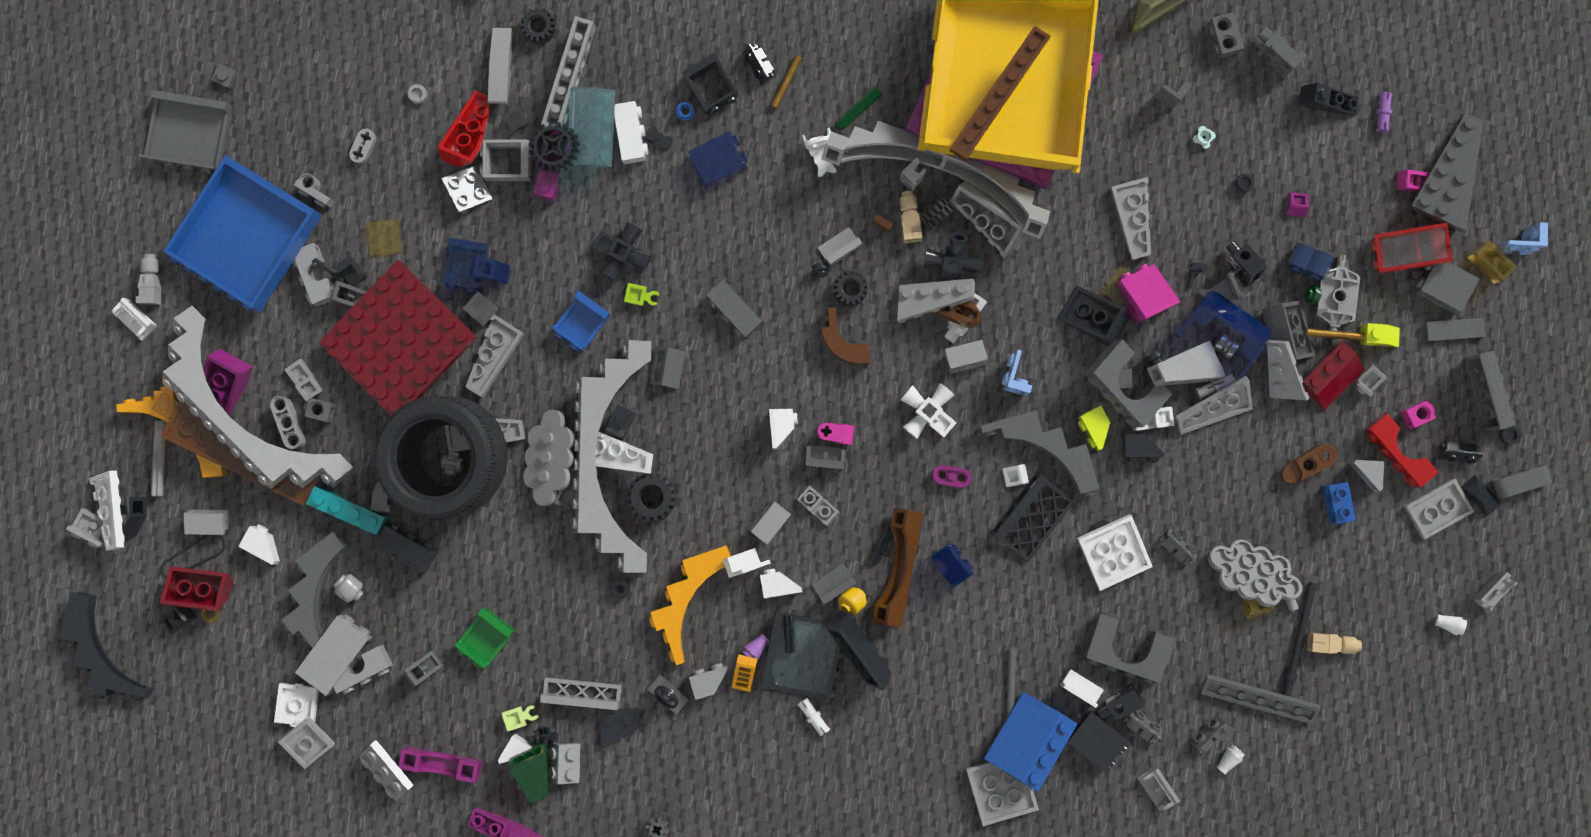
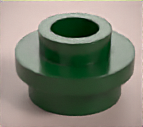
(1313, 294)

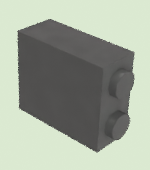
(1447, 286)

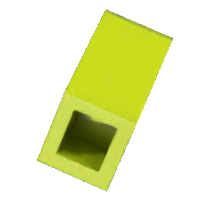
(1096, 426)

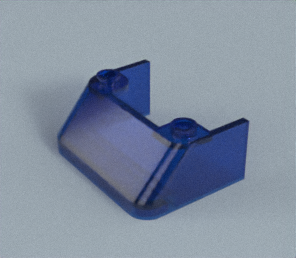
(1217, 305)

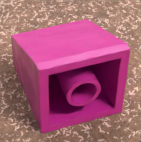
(1146, 292)

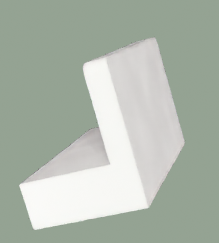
(743, 562)
(1081, 687)

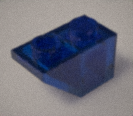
(489, 270)

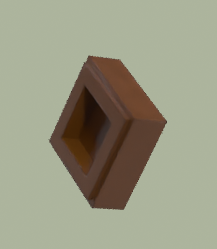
(882, 223)

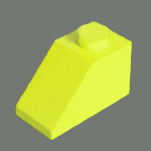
(1380, 335)

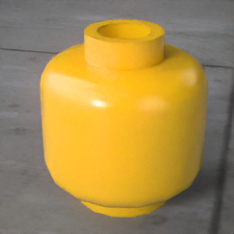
(852, 600)

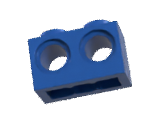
(1339, 503)

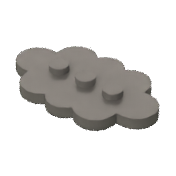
(549, 457)
(1255, 573)

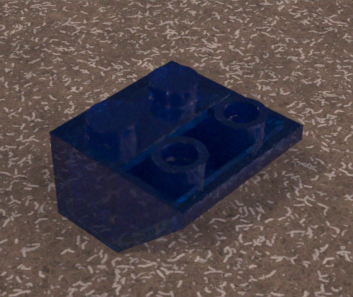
(951, 564)

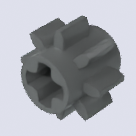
(659, 822)

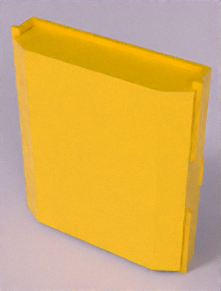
(1046, 111)

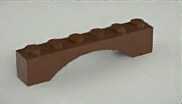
(892, 603)

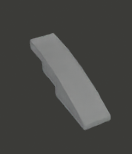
(500, 66)

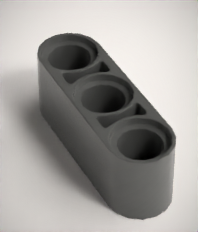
(1522, 481)

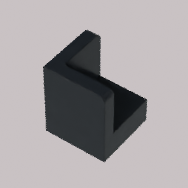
(351, 271)

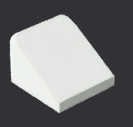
(1015, 475)

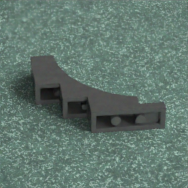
(1028, 429)

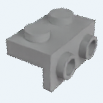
(88, 527)
(564, 763)

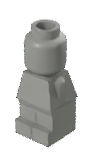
(149, 283)

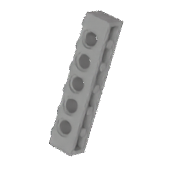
(569, 71)

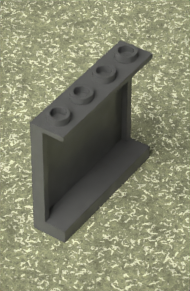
(187, 132)

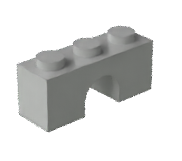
(317, 291)
(375, 662)

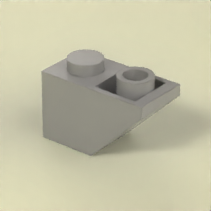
(706, 682)

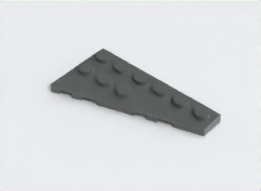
(1450, 184)

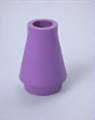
(756, 647)

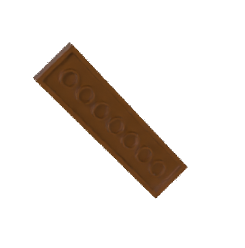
(191, 434)

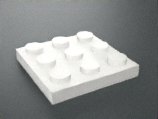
(1114, 552)

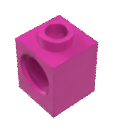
(1410, 416)

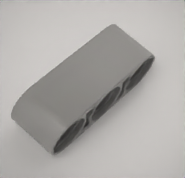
(281, 416)

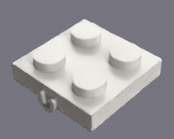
(295, 703)

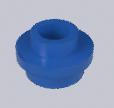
(685, 105)

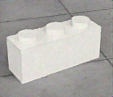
(630, 132)

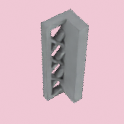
(579, 700)

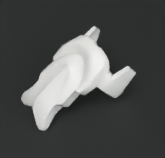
(816, 148)

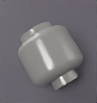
(348, 588)

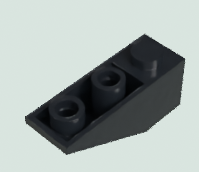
(1328, 99)

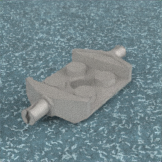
(1331, 310)

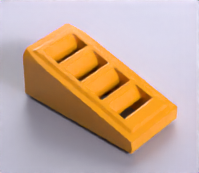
(745, 662)

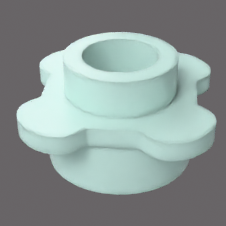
(1203, 131)

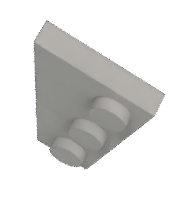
(1283, 374)

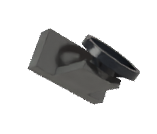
(668, 694)

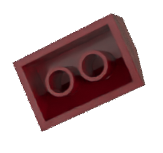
(1332, 374)
(196, 589)

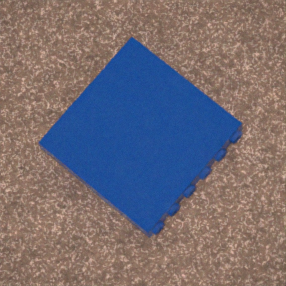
(242, 234)

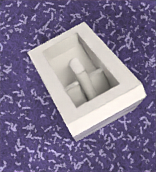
(515, 746)

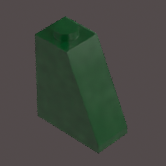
(531, 772)

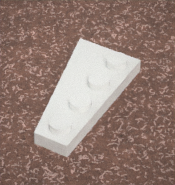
(620, 455)

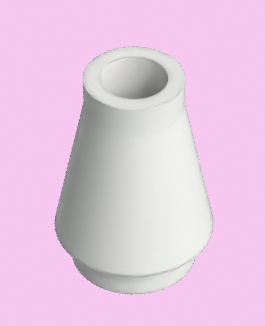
(1453, 624)
(1230, 759)

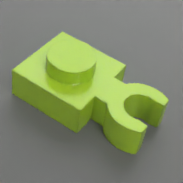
(638, 294)

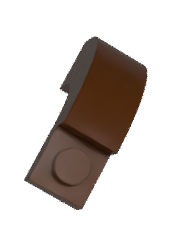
(845, 351)

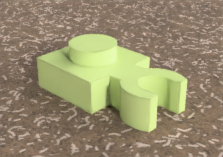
(517, 717)

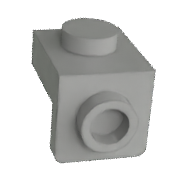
(1369, 380)

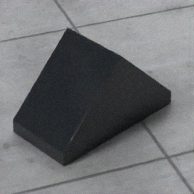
(177, 618)

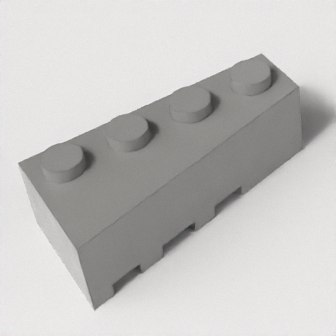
(988, 217)

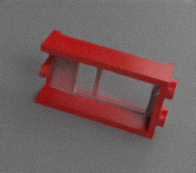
(1412, 248)

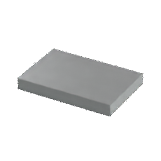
(1438, 509)

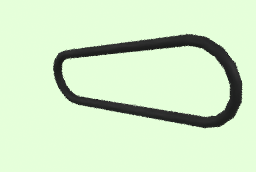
(189, 546)

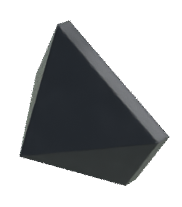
(1481, 495)

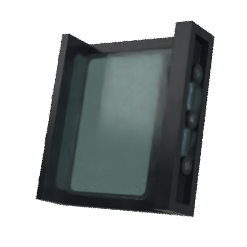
(812, 665)

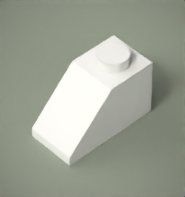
(260, 543)
(777, 584)

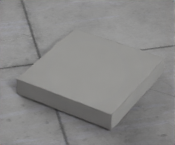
(306, 742)

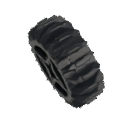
(549, 153)

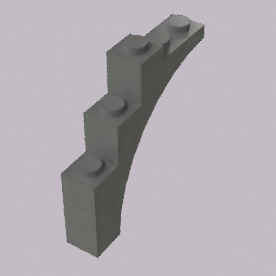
(306, 593)

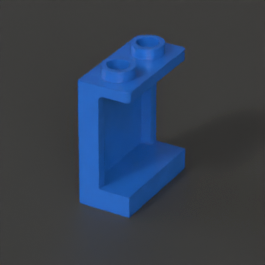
(581, 322)

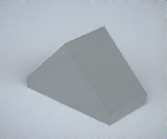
(1370, 471)

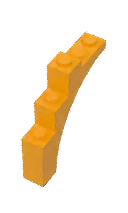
(208, 468)
(680, 593)

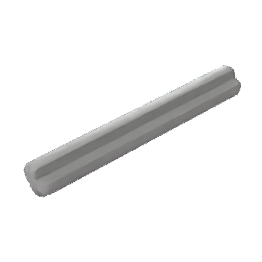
(158, 459)

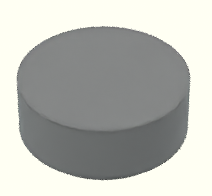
(417, 94)

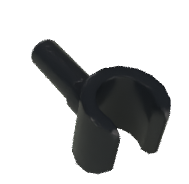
(1194, 268)

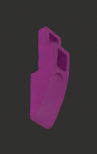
(498, 826)

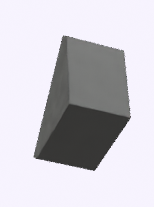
(346, 294)
(423, 669)

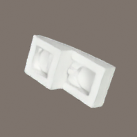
(1162, 418)

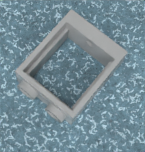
(526, 162)

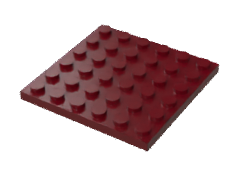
(397, 339)

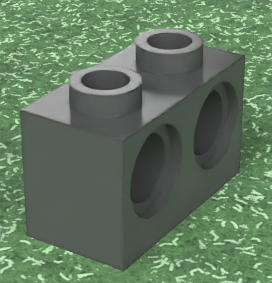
(1230, 35)

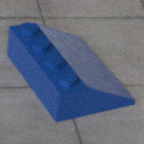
(1030, 741)

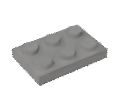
(385, 771)

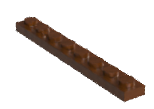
(1000, 93)

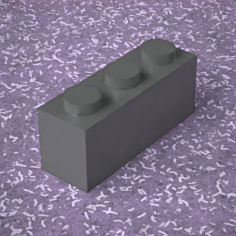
(733, 309)

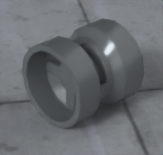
(1225, 346)

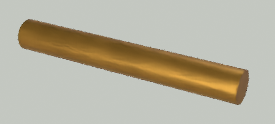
(786, 81)
(1335, 334)

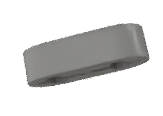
(358, 145)

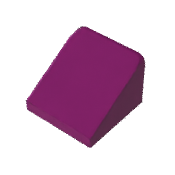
(1297, 204)

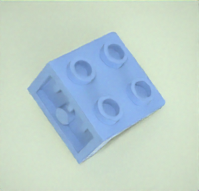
(1532, 240)
(1017, 386)

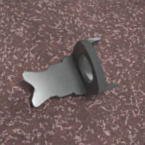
(1228, 287)

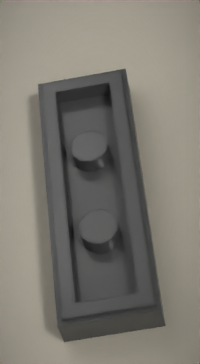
(1455, 329)

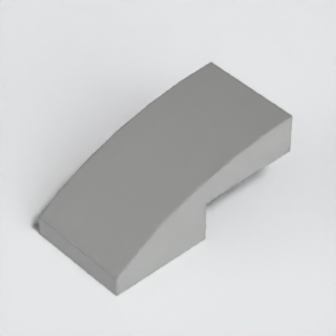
(303, 379)

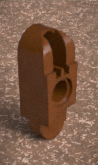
(959, 314)
(1295, 472)

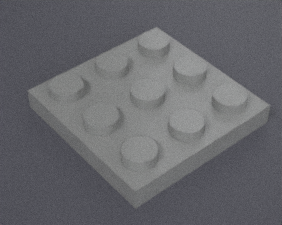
(999, 794)

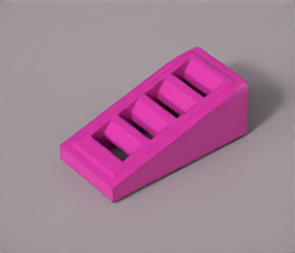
(1406, 177)

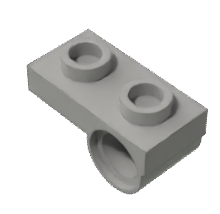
(313, 191)

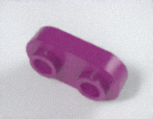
(951, 476)

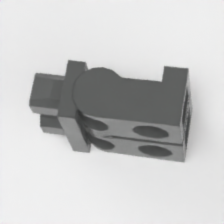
(1278, 52)

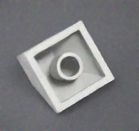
(782, 424)

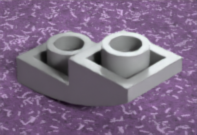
(818, 506)

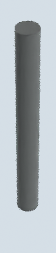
(1011, 680)

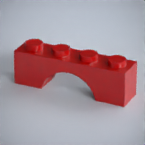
(1384, 433)

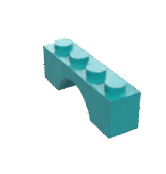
(347, 511)

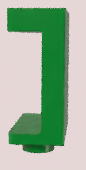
(484, 638)

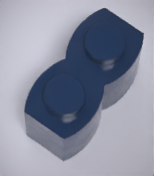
(1310, 261)

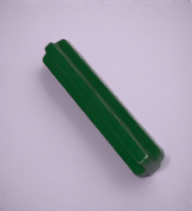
(858, 108)

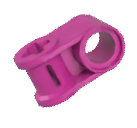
(839, 433)

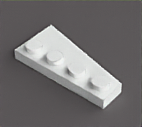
(109, 511)

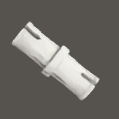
(813, 716)

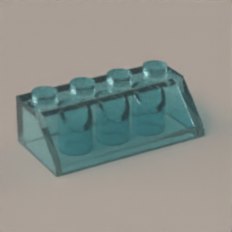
(593, 121)

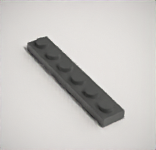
(1260, 699)

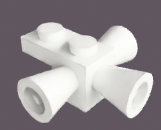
(929, 411)

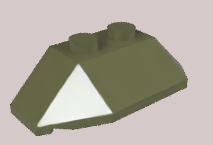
(1152, 10)

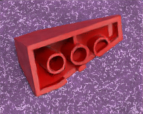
(467, 132)

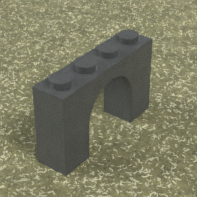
(1105, 375)
(1149, 666)

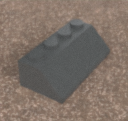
(1490, 391)

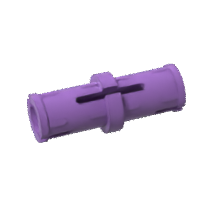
(1384, 112)

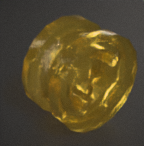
(212, 619)

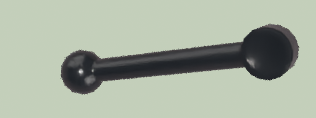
(316, 262)

